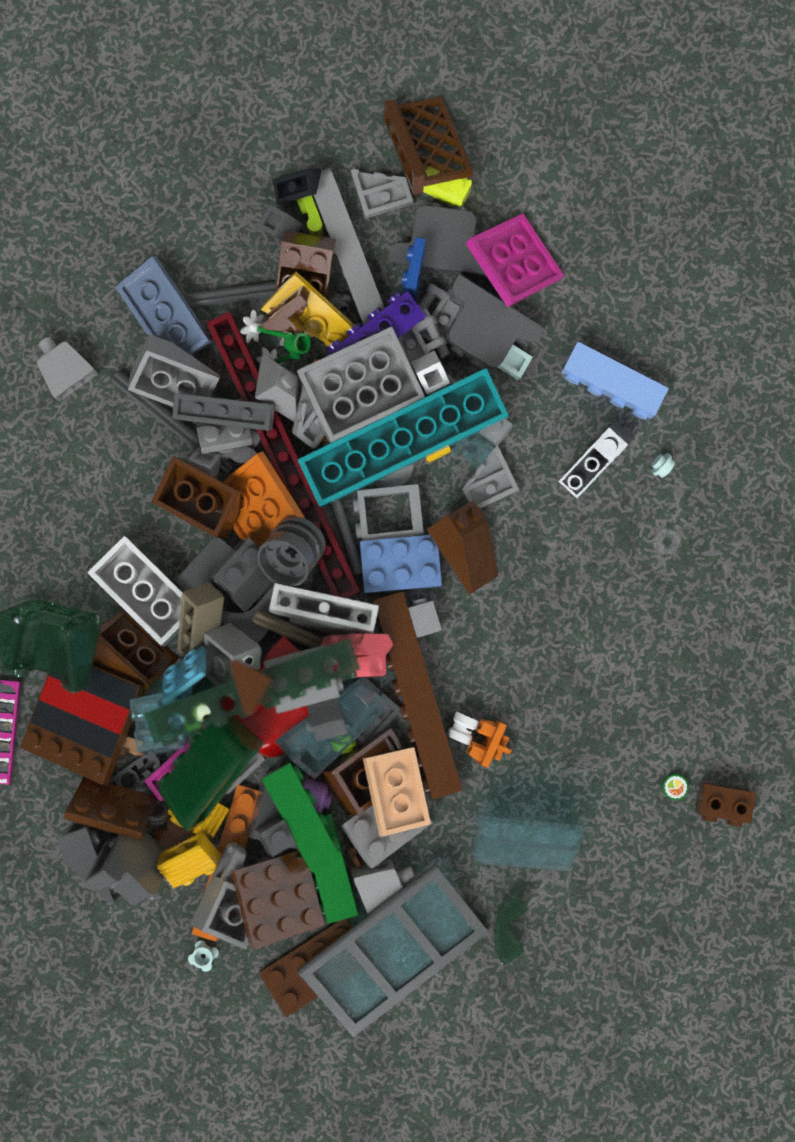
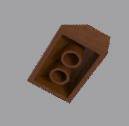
(198, 498)
(132, 652)

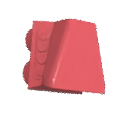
(369, 649)

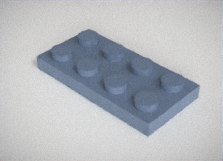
(162, 307)

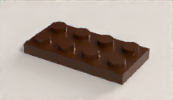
(282, 976)

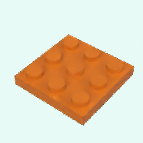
(262, 499)

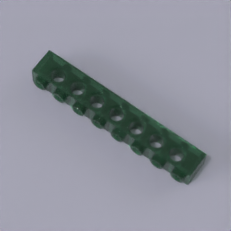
(160, 718)

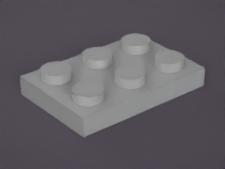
(364, 835)

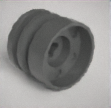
(291, 551)

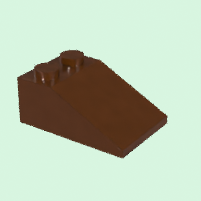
(466, 545)
(348, 775)

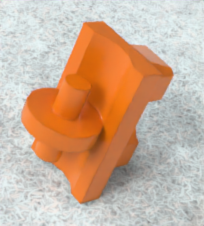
(493, 745)

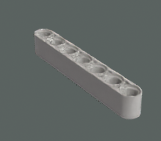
(347, 246)

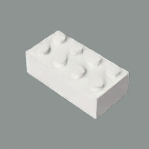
(140, 590)

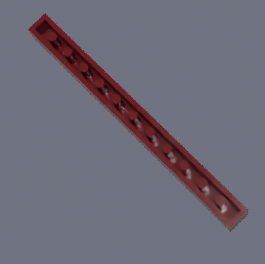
(284, 455)

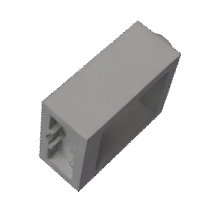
(415, 509)

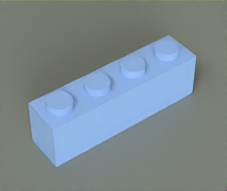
(614, 381)

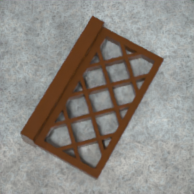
(407, 151)

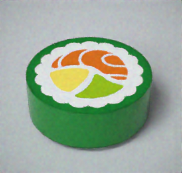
(675, 787)

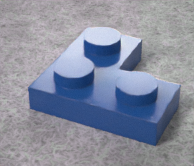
(412, 278)

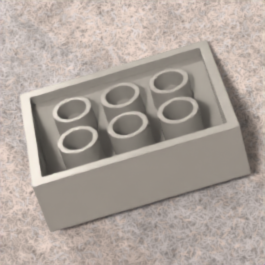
(360, 384)

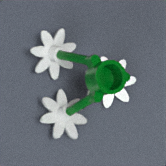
(294, 342)

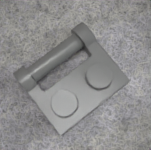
(443, 313)

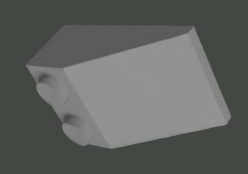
(167, 370)

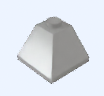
(278, 387)

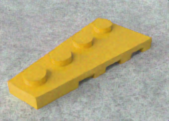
(319, 317)

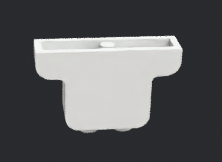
(323, 611)

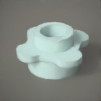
(198, 961)

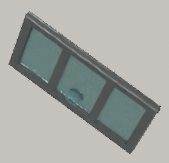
(393, 950)

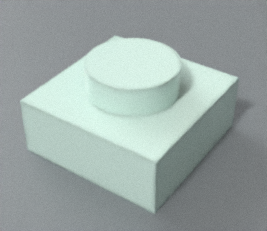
(515, 362)

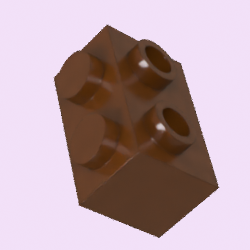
(725, 803)

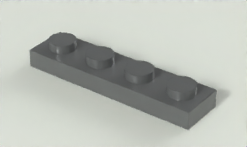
(223, 411)

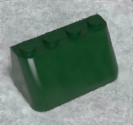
(207, 771)

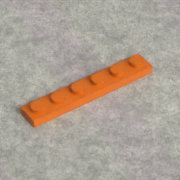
(235, 829)

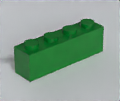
(300, 816)
(335, 883)

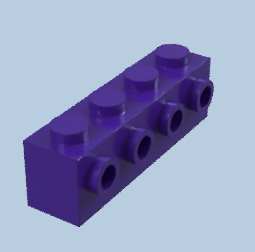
(400, 315)

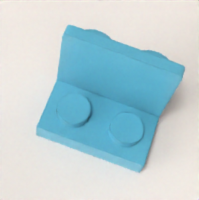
(180, 677)

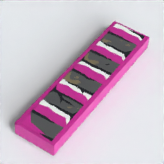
(8, 723)

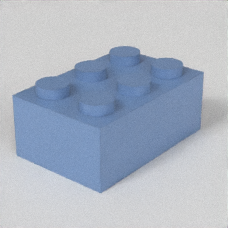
(400, 564)

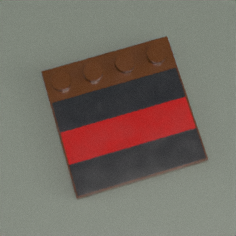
(84, 727)

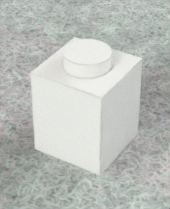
(430, 372)

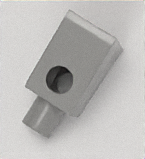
(63, 368)
(380, 882)

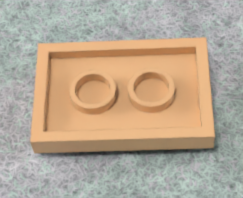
(396, 791)

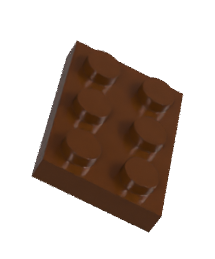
(111, 808)

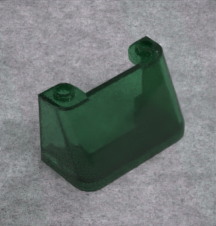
(49, 640)

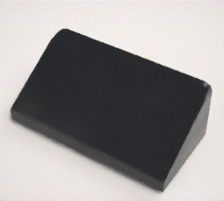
(296, 185)

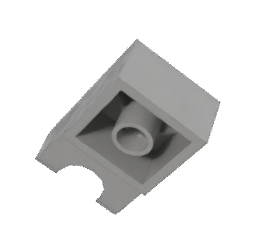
(220, 898)

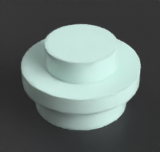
(662, 465)

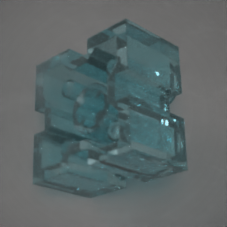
(142, 734)

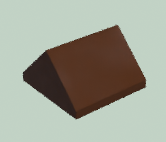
(251, 685)

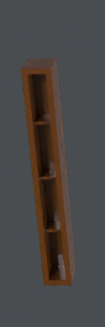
(418, 697)

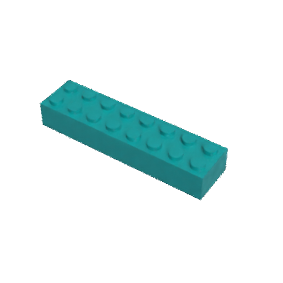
(403, 438)

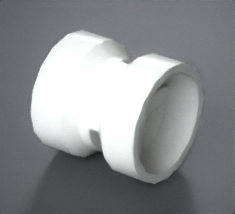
(462, 728)

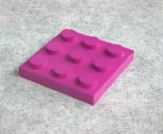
(514, 260)

